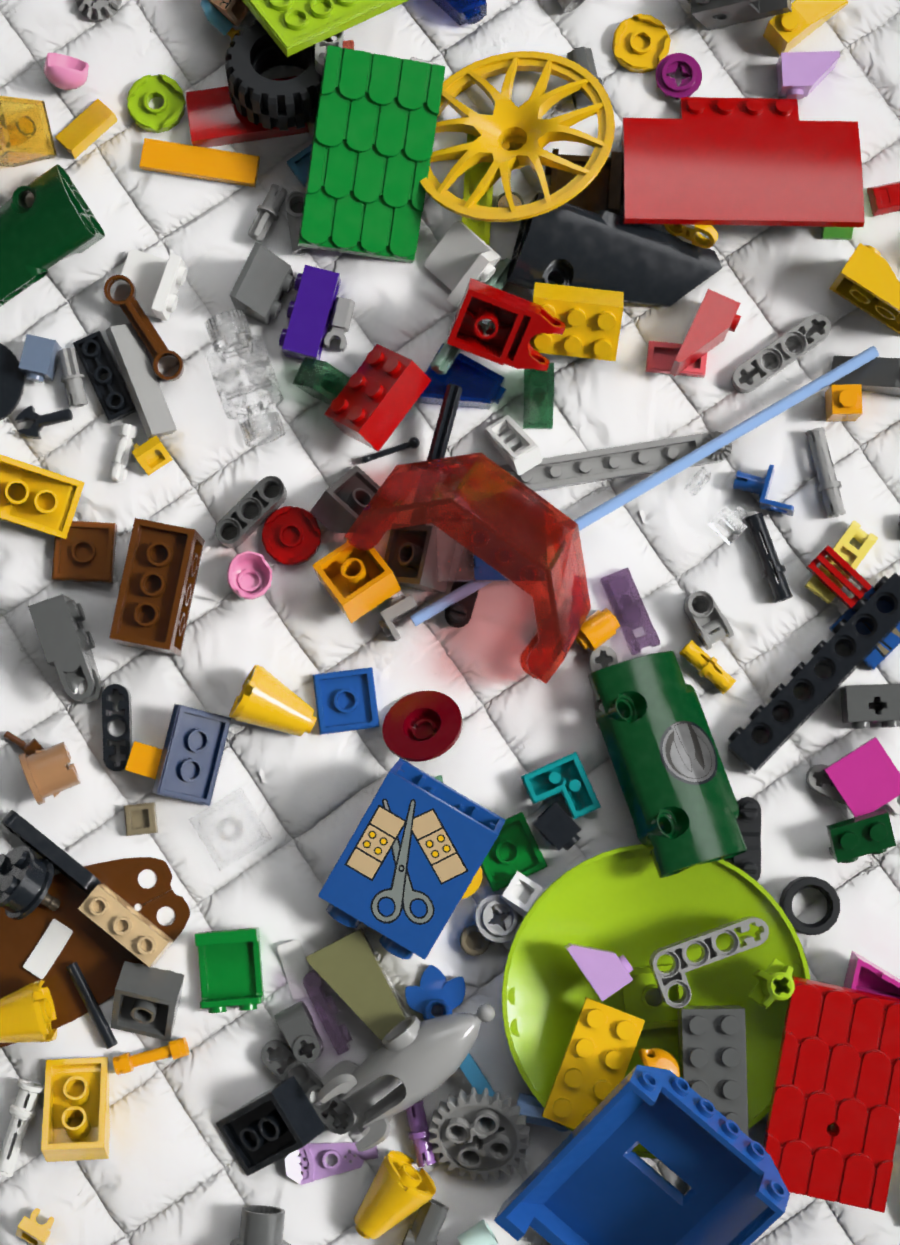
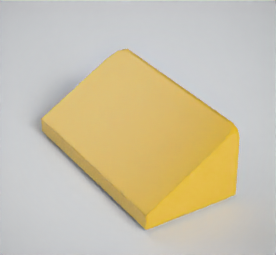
(86, 128)

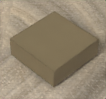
(140, 819)

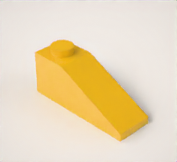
(791, 28)

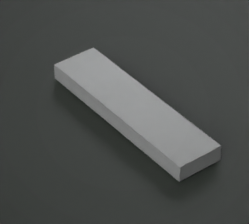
(141, 380)

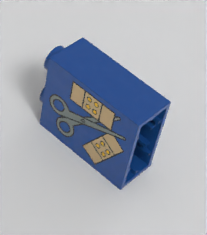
(410, 860)

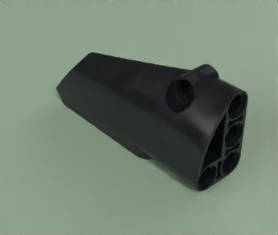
(606, 254)

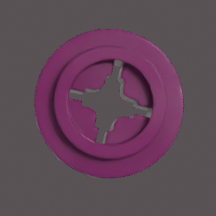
(689, 68)

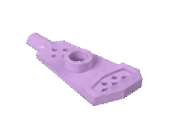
(316, 1160)

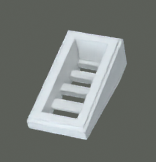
(521, 459)

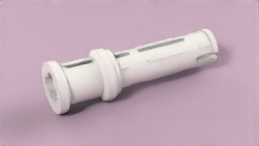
(26, 1113)

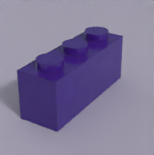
(310, 313)

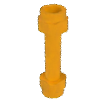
(125, 1062)

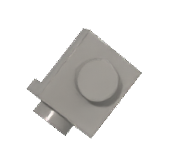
(398, 608)

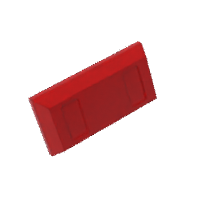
(884, 198)

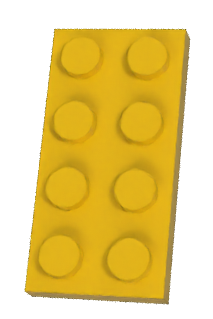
(592, 1062)

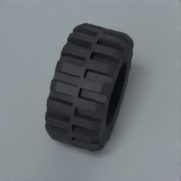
(266, 100)

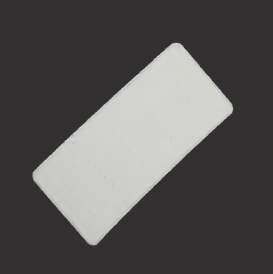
(48, 949)
(295, 967)

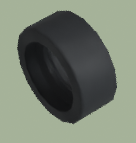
(830, 894)

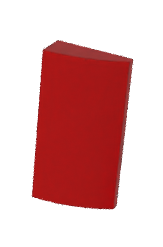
(218, 123)

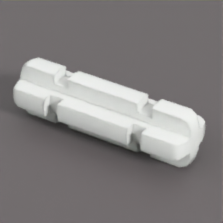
(122, 452)

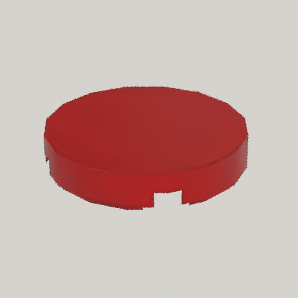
(291, 535)

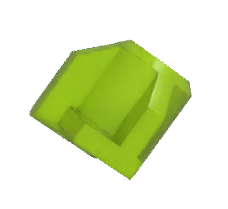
(773, 984)

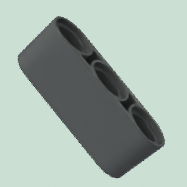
(254, 497)

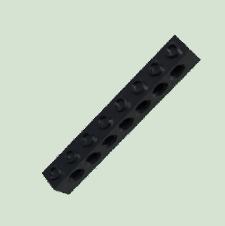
(756, 755)

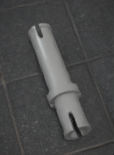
(825, 472)

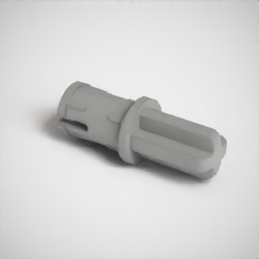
(267, 213)
(72, 378)

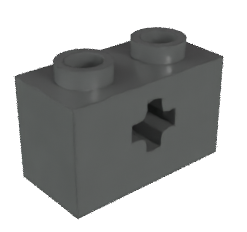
(856, 701)

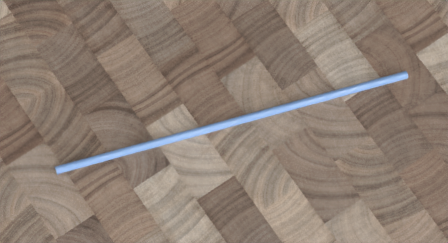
(674, 468)

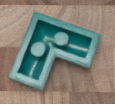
(563, 776)

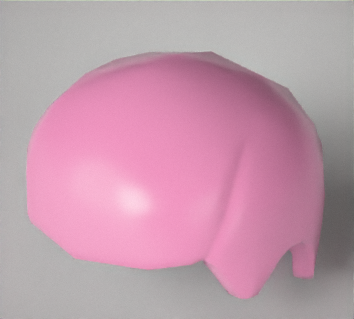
(65, 71)
(249, 575)

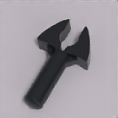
(41, 420)

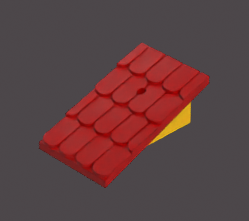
(837, 1094)

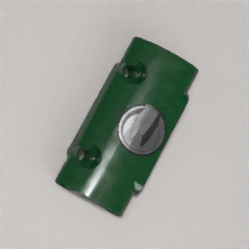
(667, 763)

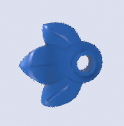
(434, 991)

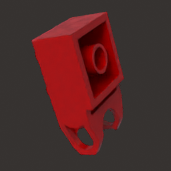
(509, 331)

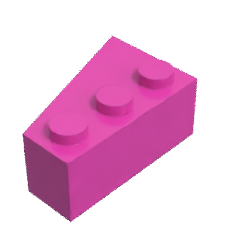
(870, 978)

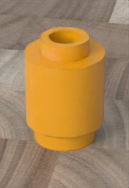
(597, 629)

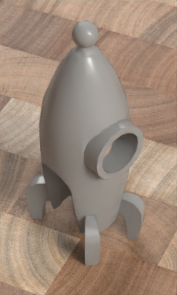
(418, 1055)

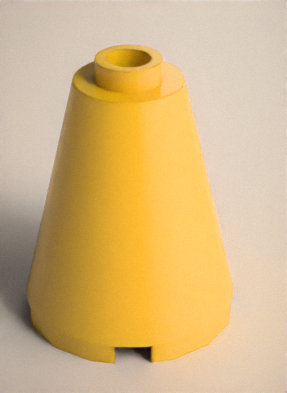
(271, 705)
(27, 1015)
(393, 1195)

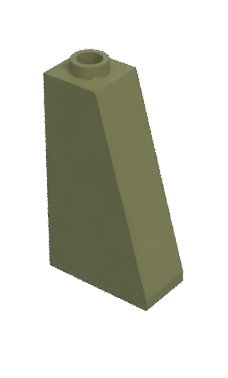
(360, 981)

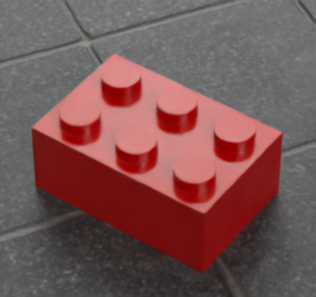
(377, 397)

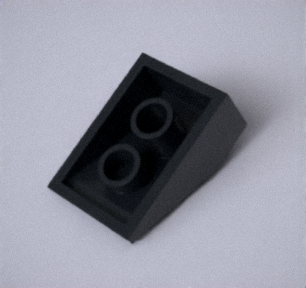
(271, 1126)

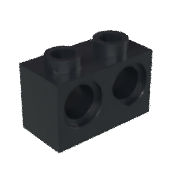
(557, 827)

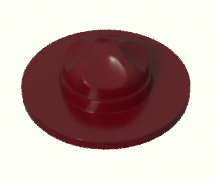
(422, 726)

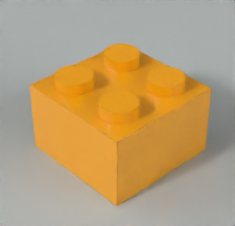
(356, 579)

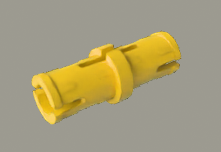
(707, 667)

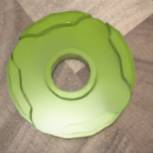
(156, 119)

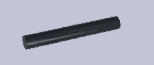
(91, 1005)

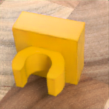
(151, 455)
(33, 1232)

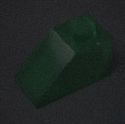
(320, 379)
(538, 398)

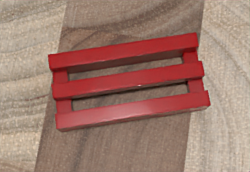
(853, 574)

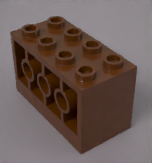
(157, 587)

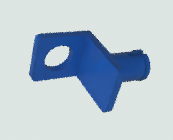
(761, 486)

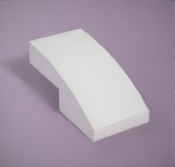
(521, 893)

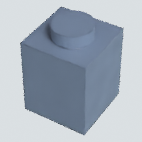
(39, 358)

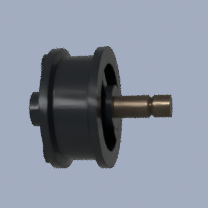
(25, 883)

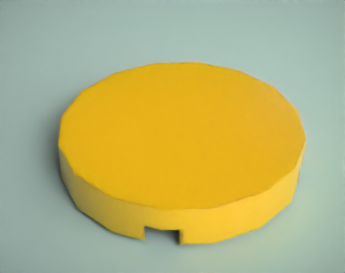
(640, 43)

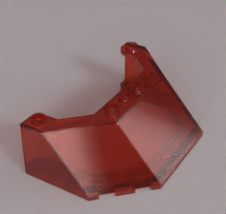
(504, 528)

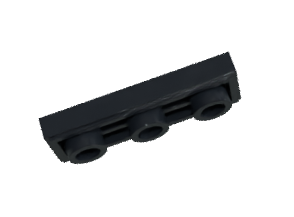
(111, 391)

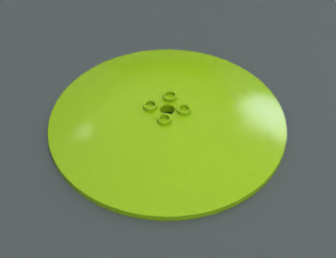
(627, 909)

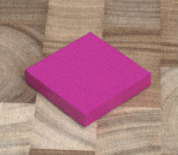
(865, 778)

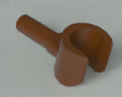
(27, 748)

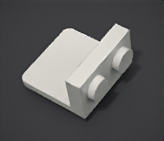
(459, 258)
(154, 280)

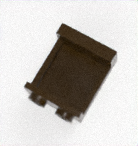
(601, 193)

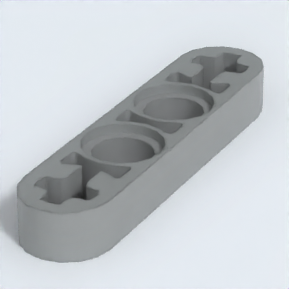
(781, 354)

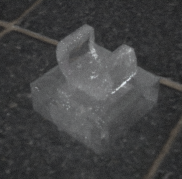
(729, 524)

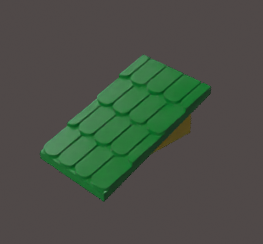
(370, 154)

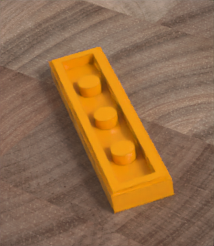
(199, 162)

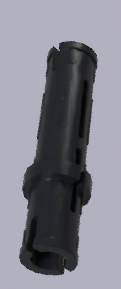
(781, 589)

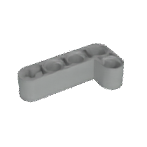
(709, 954)

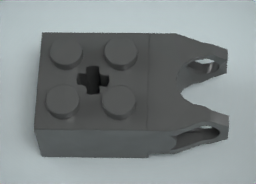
(67, 645)

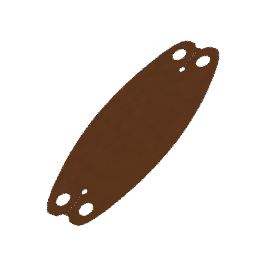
(89, 945)

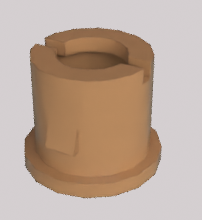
(49, 772)

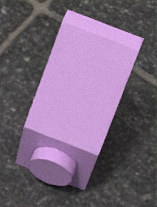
(803, 71)
(601, 968)

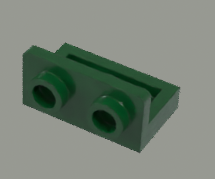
(861, 836)

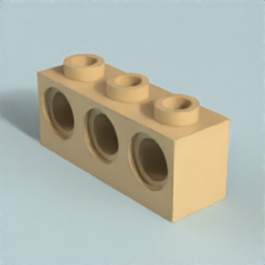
(126, 924)

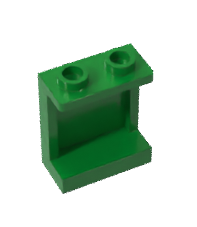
(230, 969)

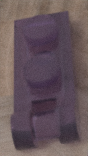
(629, 610)
(326, 1010)

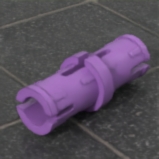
(420, 1134)

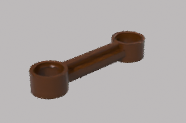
(143, 327)

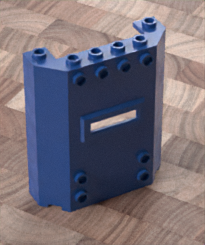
(608, 1195)

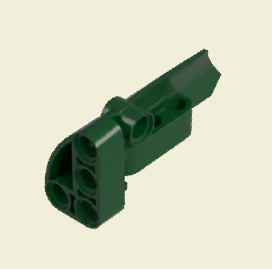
(44, 233)

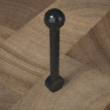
(412, 443)

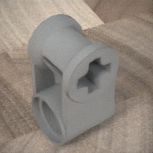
(708, 620)

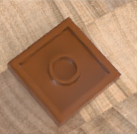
(85, 553)

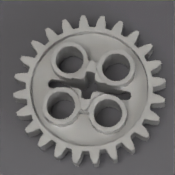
(479, 1134)

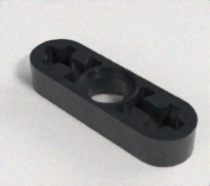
(107, 705)

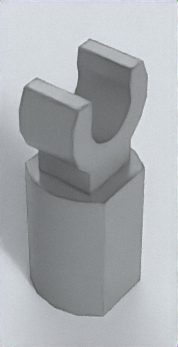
(340, 322)

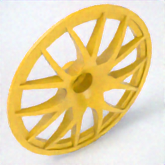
(517, 134)

